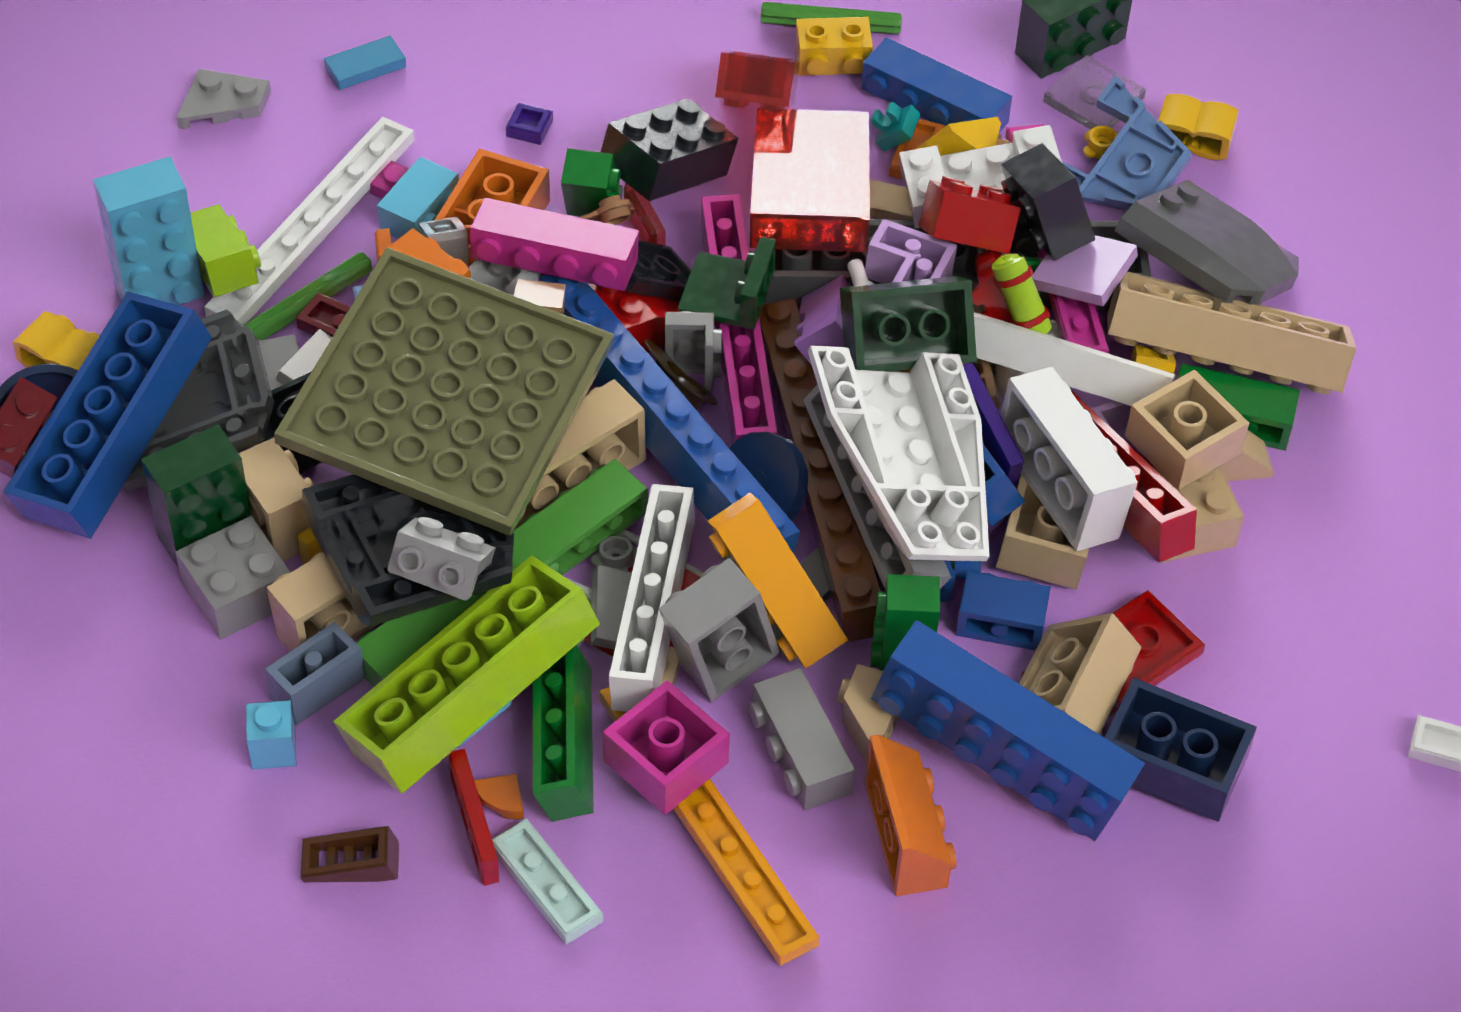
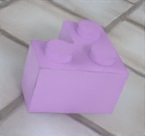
(907, 255)

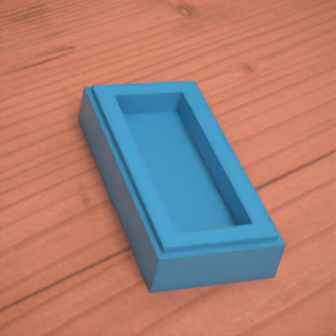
(365, 62)

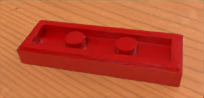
(473, 817)

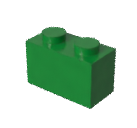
(588, 180)

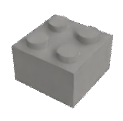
(230, 575)

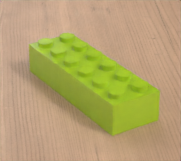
(466, 673)

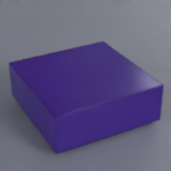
(529, 123)

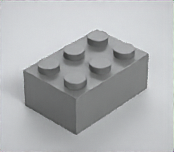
(719, 629)

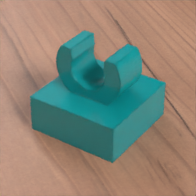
(895, 126)

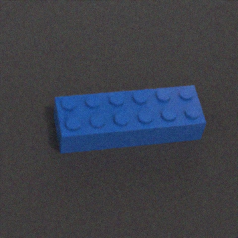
(108, 415)
(1006, 730)

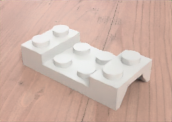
(971, 166)

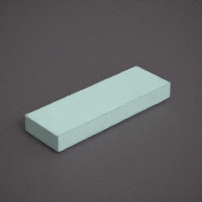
(546, 881)

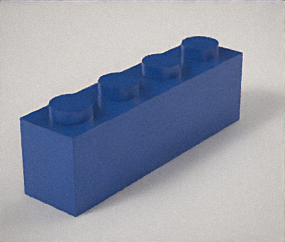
(931, 87)

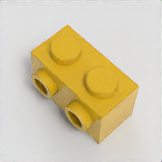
(832, 45)

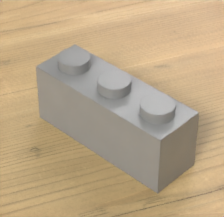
(801, 739)

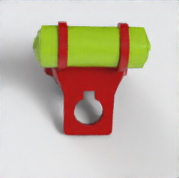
(1009, 291)

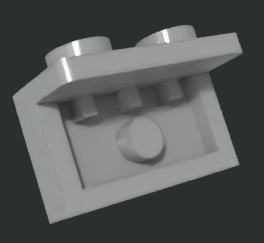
(691, 344)
(439, 557)

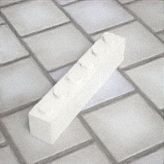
(655, 576)

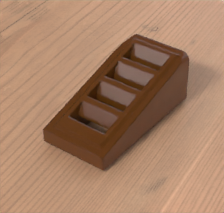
(367, 870)

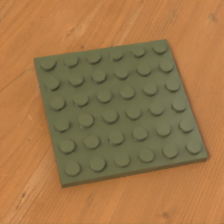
(446, 390)

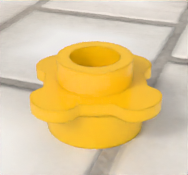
(1098, 141)

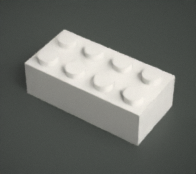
(1067, 459)

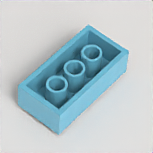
(150, 232)

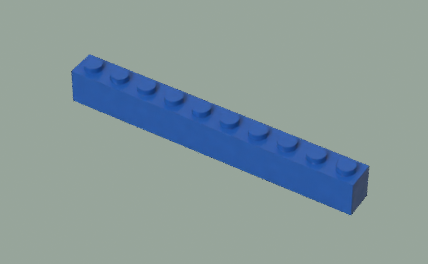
(673, 427)

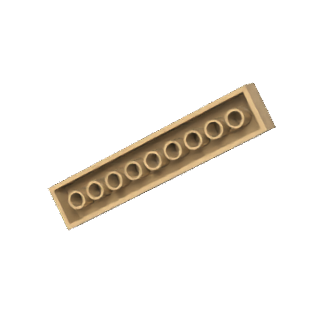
(604, 429)

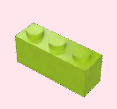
(223, 251)

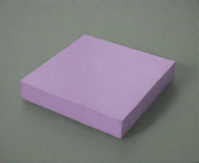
(1087, 272)

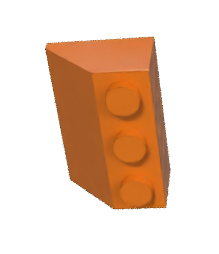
(907, 818)

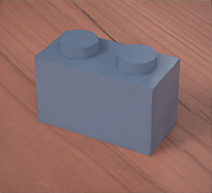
(316, 672)

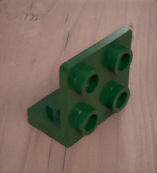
(731, 286)

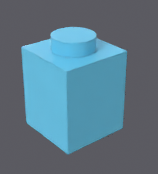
(271, 734)

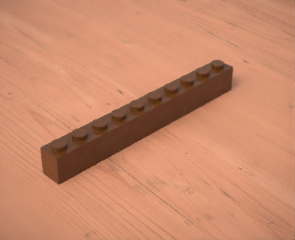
(837, 536)

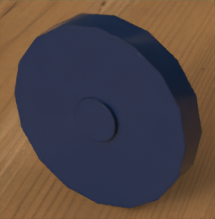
(777, 468)

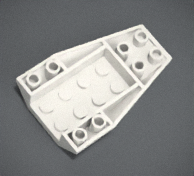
(912, 449)

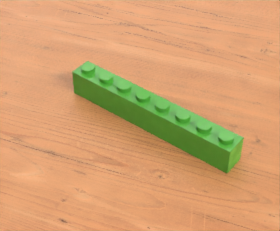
(557, 536)

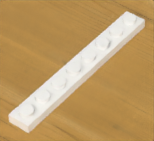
(316, 217)

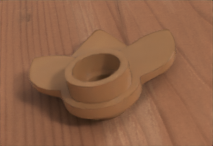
(612, 211)

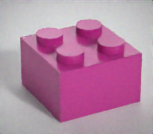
(666, 747)

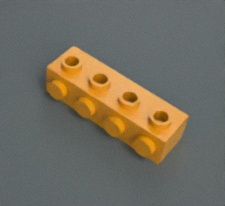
(787, 592)

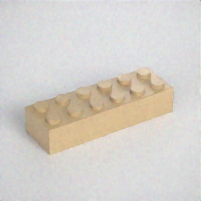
(1231, 333)

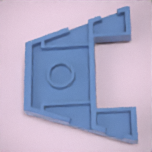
(1140, 158)

